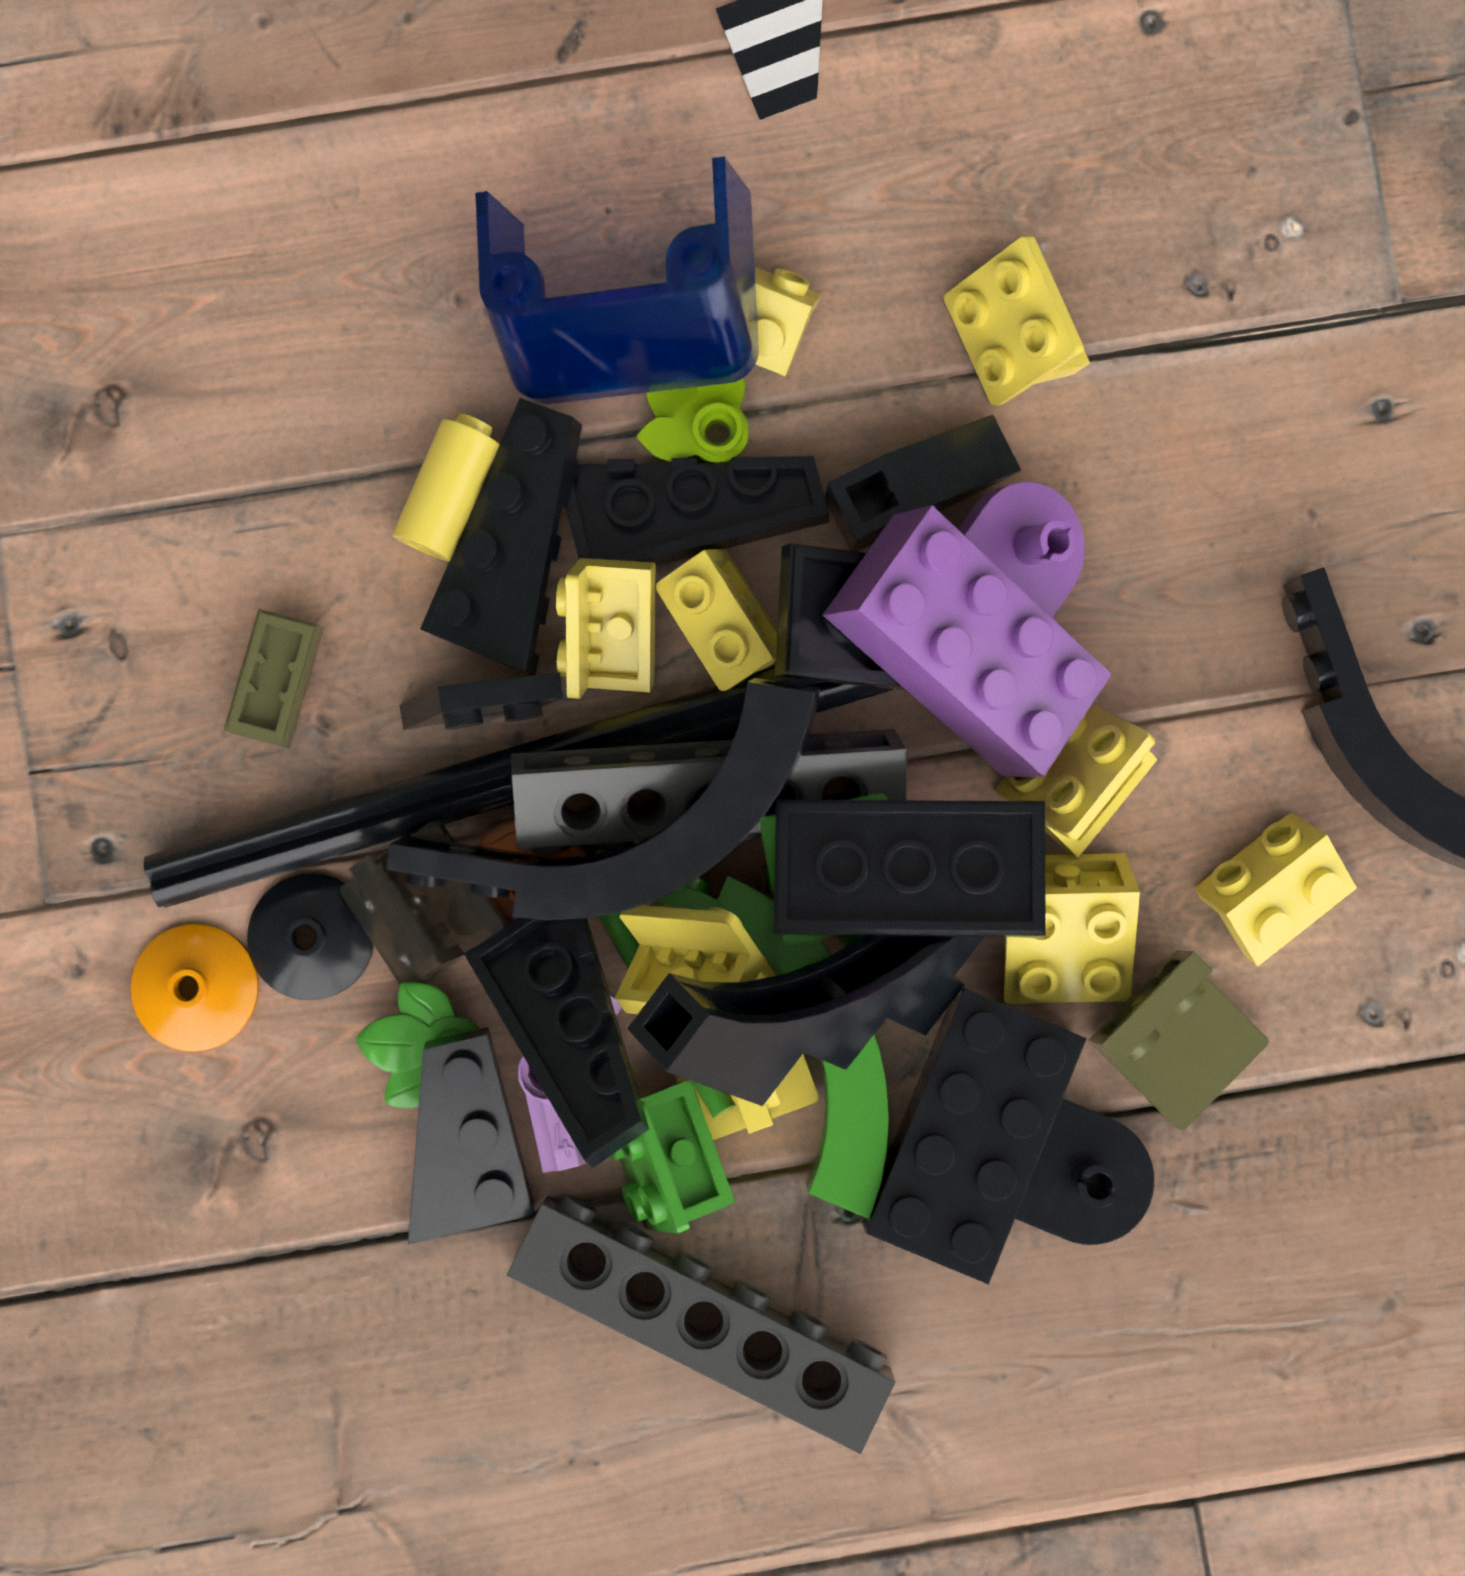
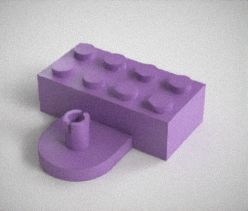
(973, 625)

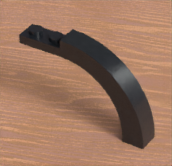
(1357, 739)
(754, 773)

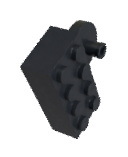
(1001, 1144)

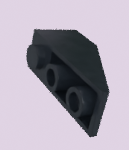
(917, 476)

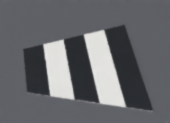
(775, 50)

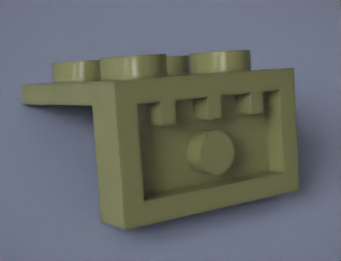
(1179, 1039)

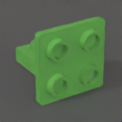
(674, 1164)

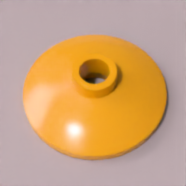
(224, 979)

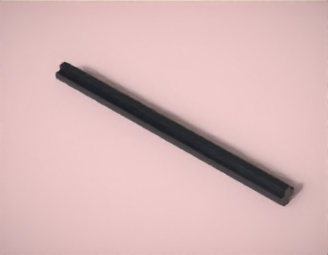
(440, 795)

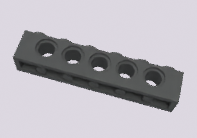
(677, 772)
(839, 1412)

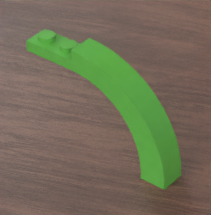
(856, 1099)

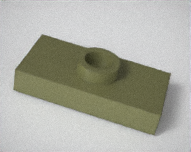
(273, 678)

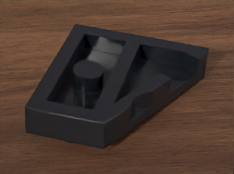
(468, 703)

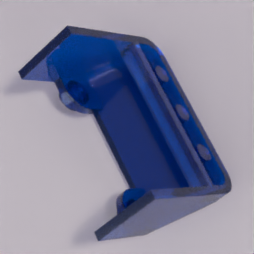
(627, 339)

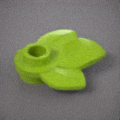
(688, 414)

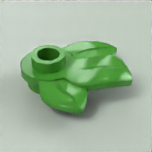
(398, 1039)

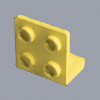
(1087, 937)

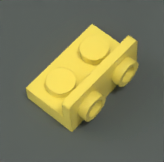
(720, 617)

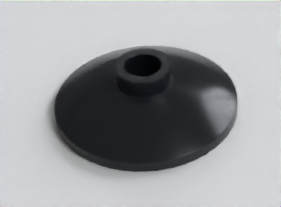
(340, 947)

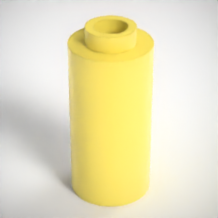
(447, 487)

